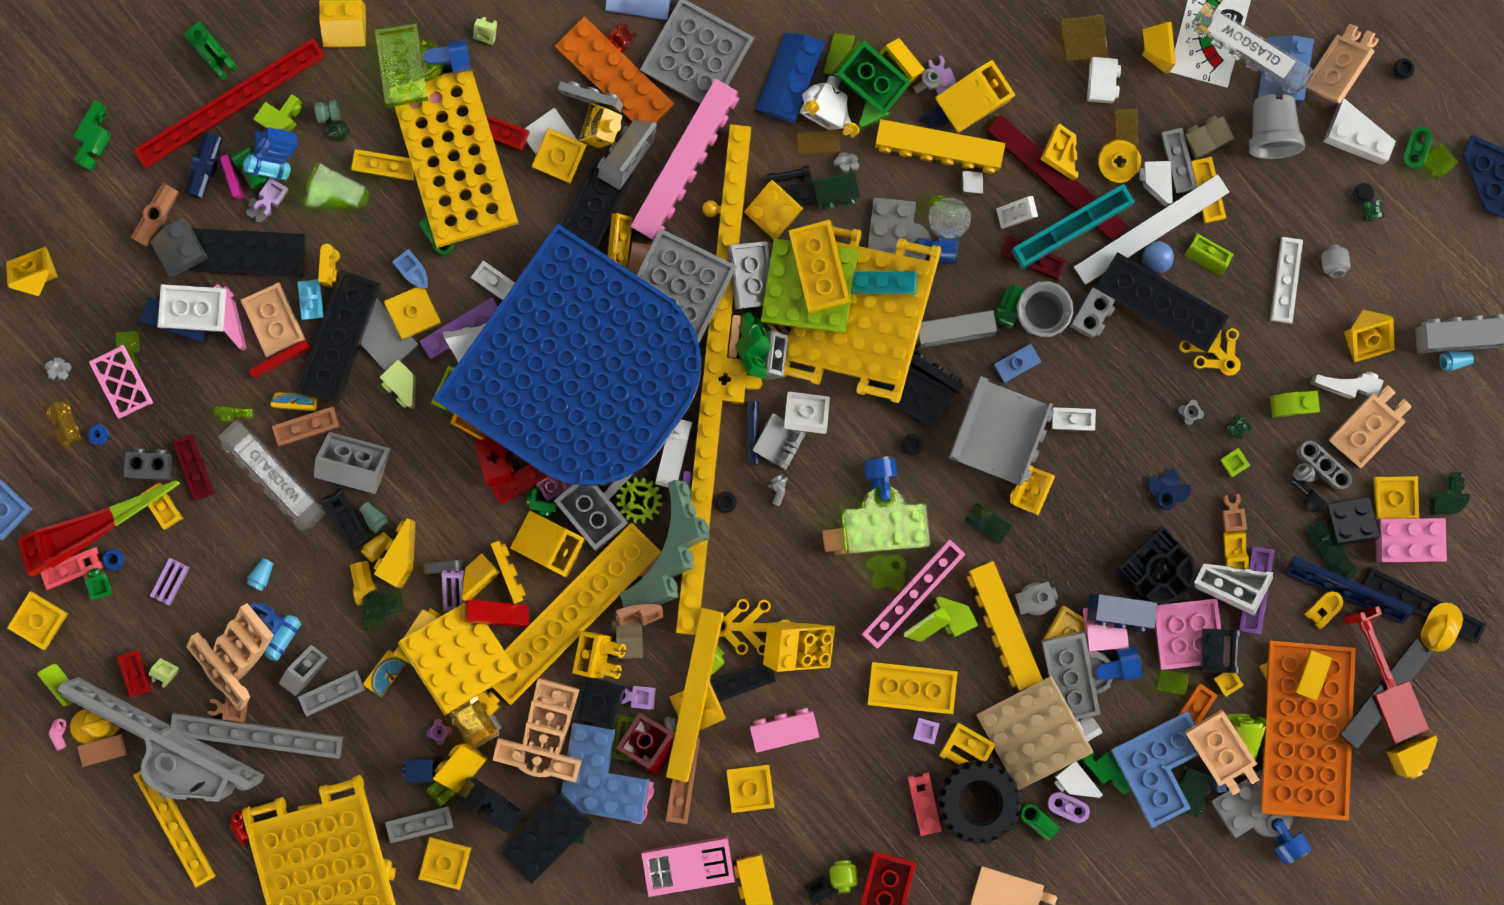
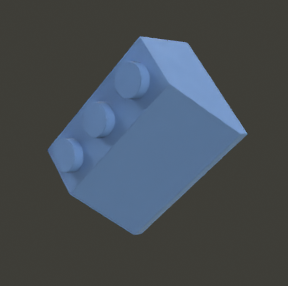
(643, 8)
(1299, 48)

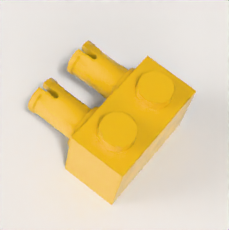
(593, 656)

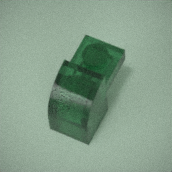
(1453, 500)
(377, 606)

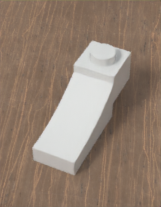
(1364, 384)
(674, 454)

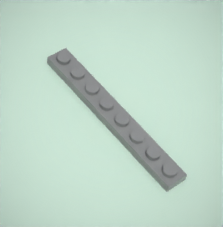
(258, 735)

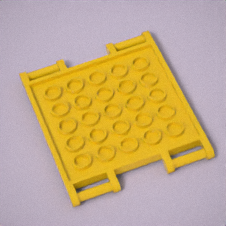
(879, 326)
(320, 851)

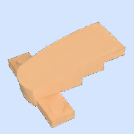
(233, 653)
(544, 734)

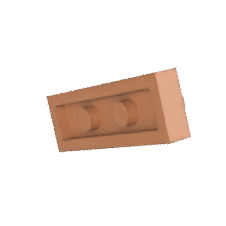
(306, 426)

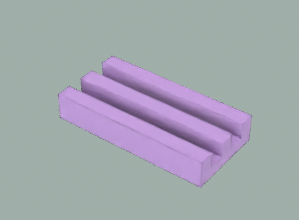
(170, 562)
(453, 575)

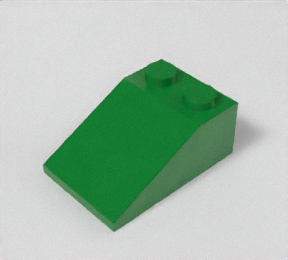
(871, 76)

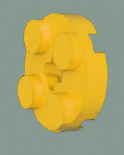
(1128, 169)

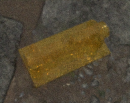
(61, 414)

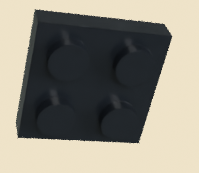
(1353, 521)
(599, 701)

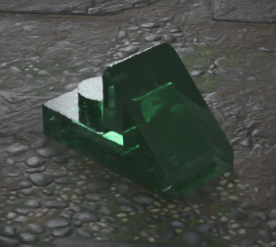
(988, 522)

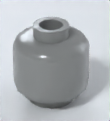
(1335, 261)

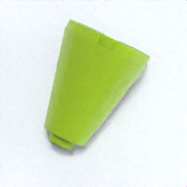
(1249, 730)

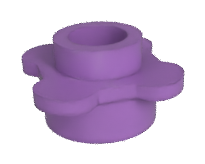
(445, 731)

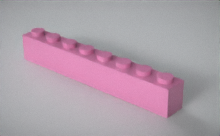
(685, 158)

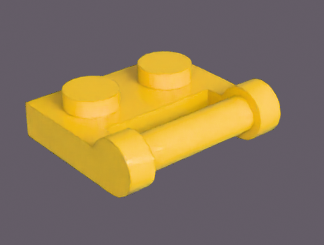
(328, 260)
(969, 742)

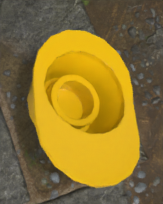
(1441, 627)
(90, 727)

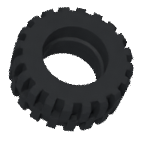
(1007, 810)

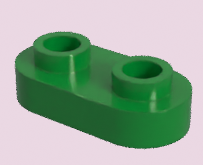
(1417, 148)

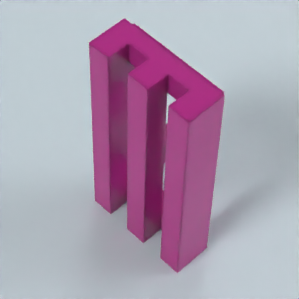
(232, 177)

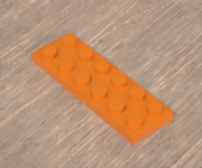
(613, 72)

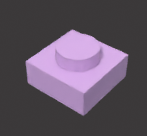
(926, 731)

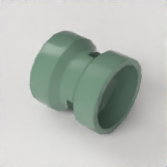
(326, 111)

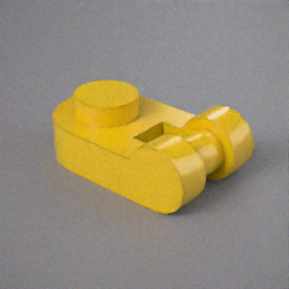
(1331, 603)

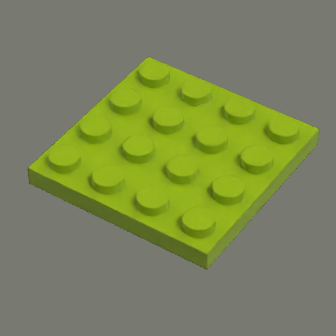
(785, 297)

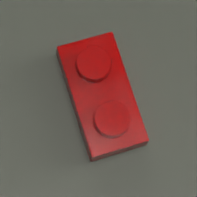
(134, 673)

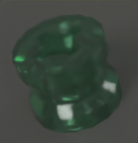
(1372, 210)
(1238, 426)

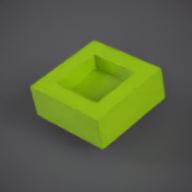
(1234, 462)

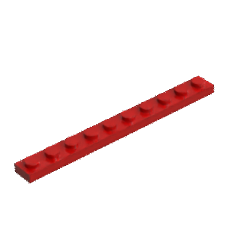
(229, 103)

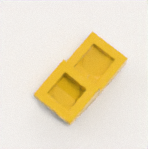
(1235, 550)
(1313, 675)

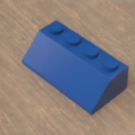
(790, 77)

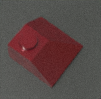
(647, 744)

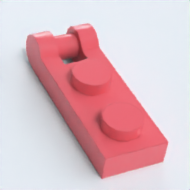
(71, 569)
(924, 805)

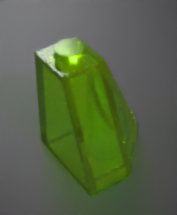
(333, 191)

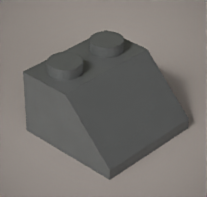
(178, 248)

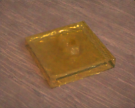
(1084, 38)

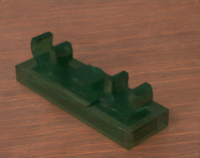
(1332, 555)

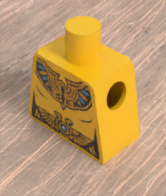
(600, 126)

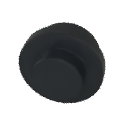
(1403, 68)
(1363, 193)
(912, 444)
(726, 502)

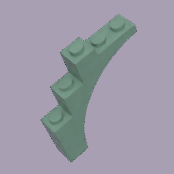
(684, 532)

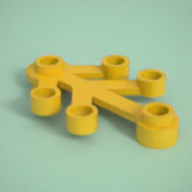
(1219, 353)
(747, 626)

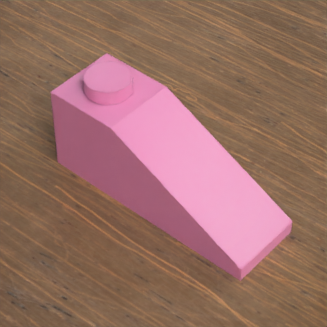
(232, 322)

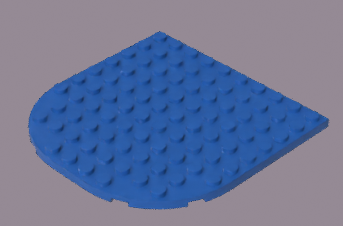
(578, 367)

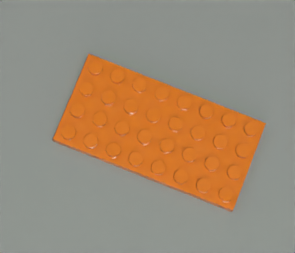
(1303, 756)

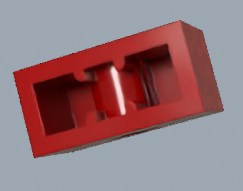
(493, 472)

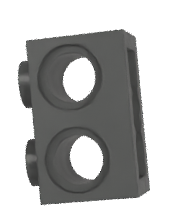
(147, 470)

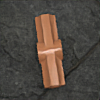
(147, 227)

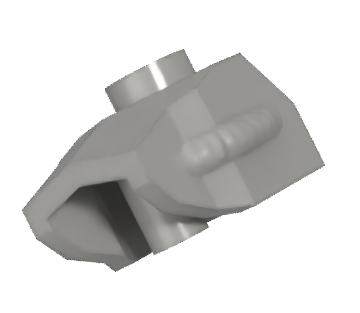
(1036, 598)

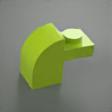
(273, 118)
(1294, 403)

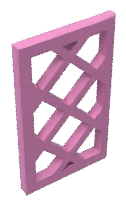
(102, 378)

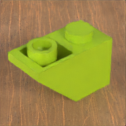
(960, 615)

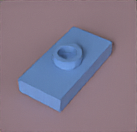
(1017, 363)

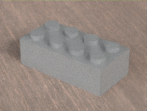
(1459, 334)

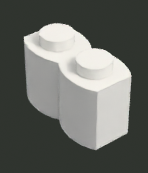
(1102, 80)

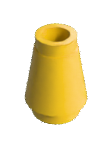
(375, 548)

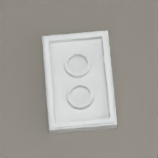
(192, 308)

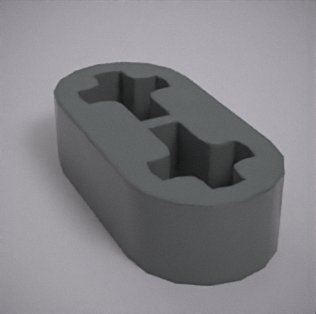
(437, 567)

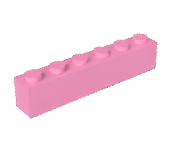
(913, 594)

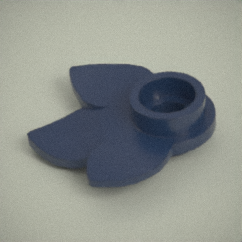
(1169, 487)

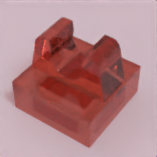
(622, 37)

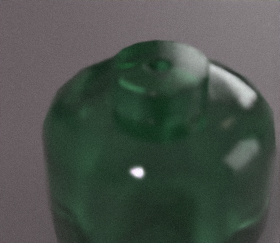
(337, 130)

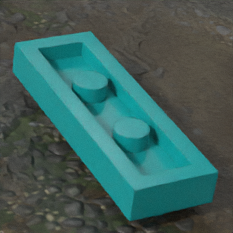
(884, 282)

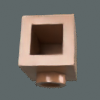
(834, 541)

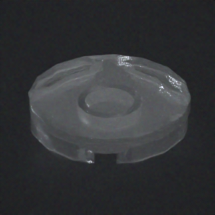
(949, 218)

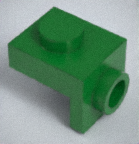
(544, 508)
(97, 583)

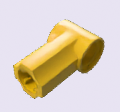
(362, 580)

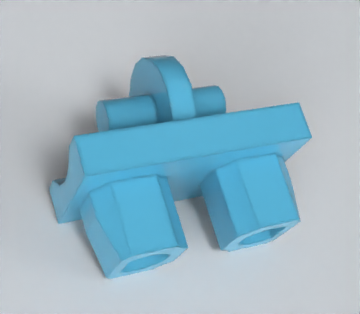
(310, 299)

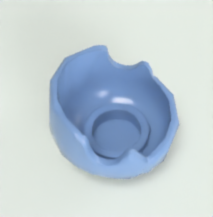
(1157, 257)

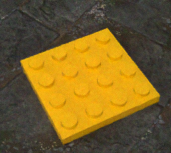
(456, 658)

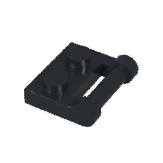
(801, 193)
(1213, 650)

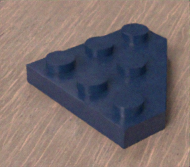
(1486, 171)

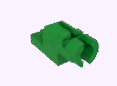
(210, 49)
(92, 136)
(753, 345)
(1106, 768)

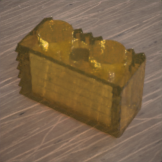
(474, 723)

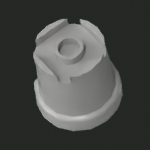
(1275, 128)
(1044, 309)

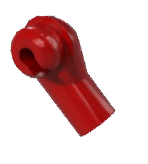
(238, 827)

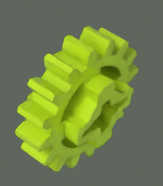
(627, 508)

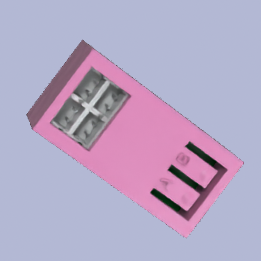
(688, 866)

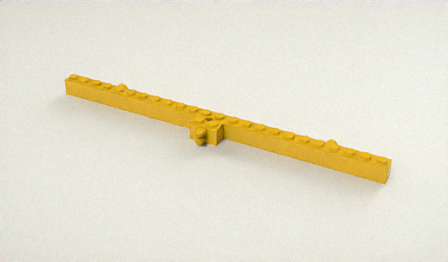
(716, 366)

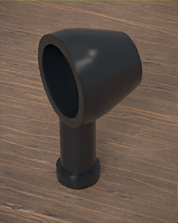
(1312, 499)

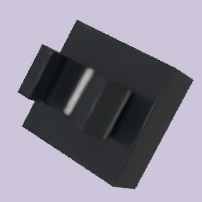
(819, 890)

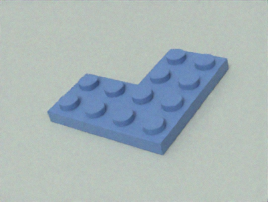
(1148, 766)
(597, 789)

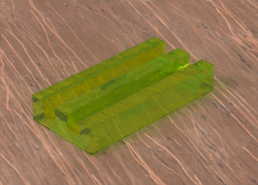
(628, 721)

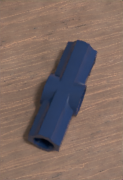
(203, 165)

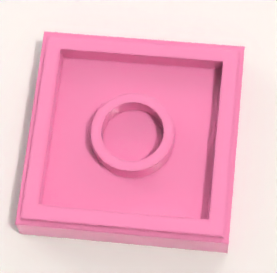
(1103, 636)

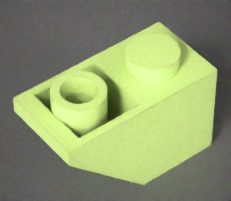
(402, 382)

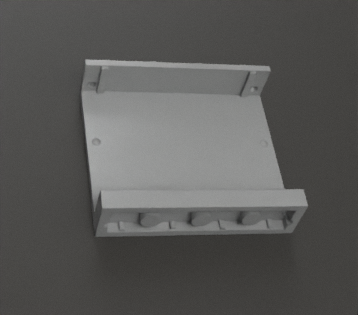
(1001, 432)

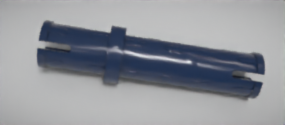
(752, 419)

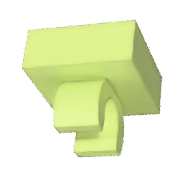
(485, 31)
(163, 671)

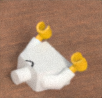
(828, 107)

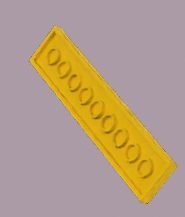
(576, 609)

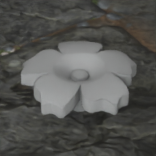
(846, 162)
(258, 215)
(58, 369)

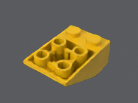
(975, 96)
(548, 543)
(399, 559)
(798, 646)
(460, 767)

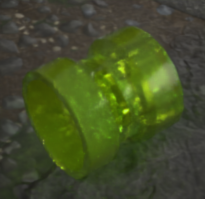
(436, 789)

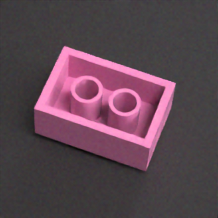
(1411, 540)
(784, 730)

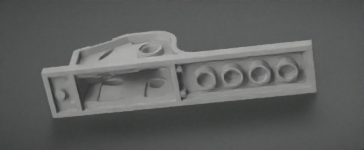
(173, 761)

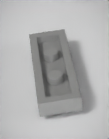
(590, 95)
(1181, 167)
(331, 693)
(419, 824)

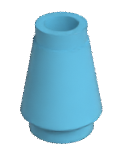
(1455, 359)
(260, 575)

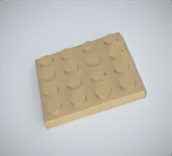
(1034, 732)

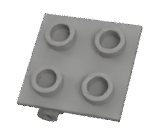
(778, 443)

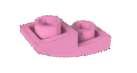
(552, 488)

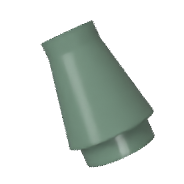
(375, 519)

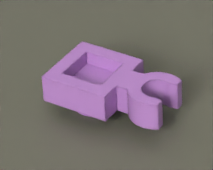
(946, 74)
(272, 195)
(640, 697)

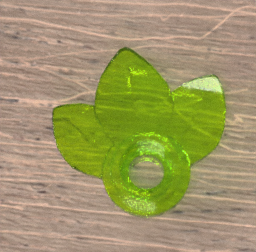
(885, 574)

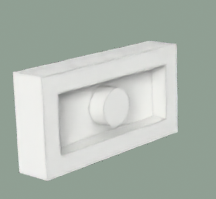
(1073, 419)

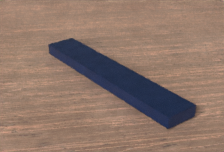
(1348, 589)

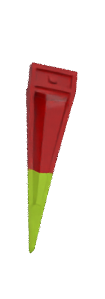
(58, 542)

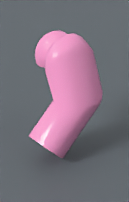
(56, 733)

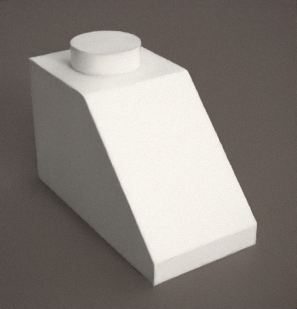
(1157, 180)
(1076, 781)

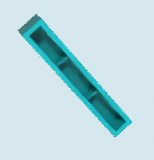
(1072, 226)

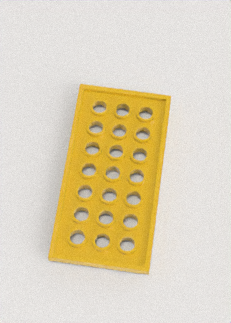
(487, 157)

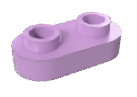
(1068, 806)

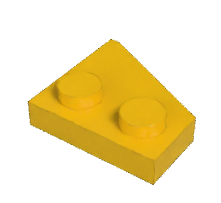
(1061, 152)

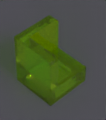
(1440, 161)
(1173, 682)

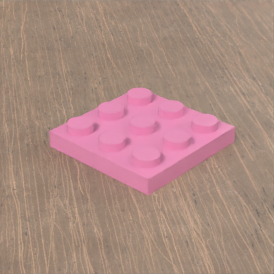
(1179, 631)

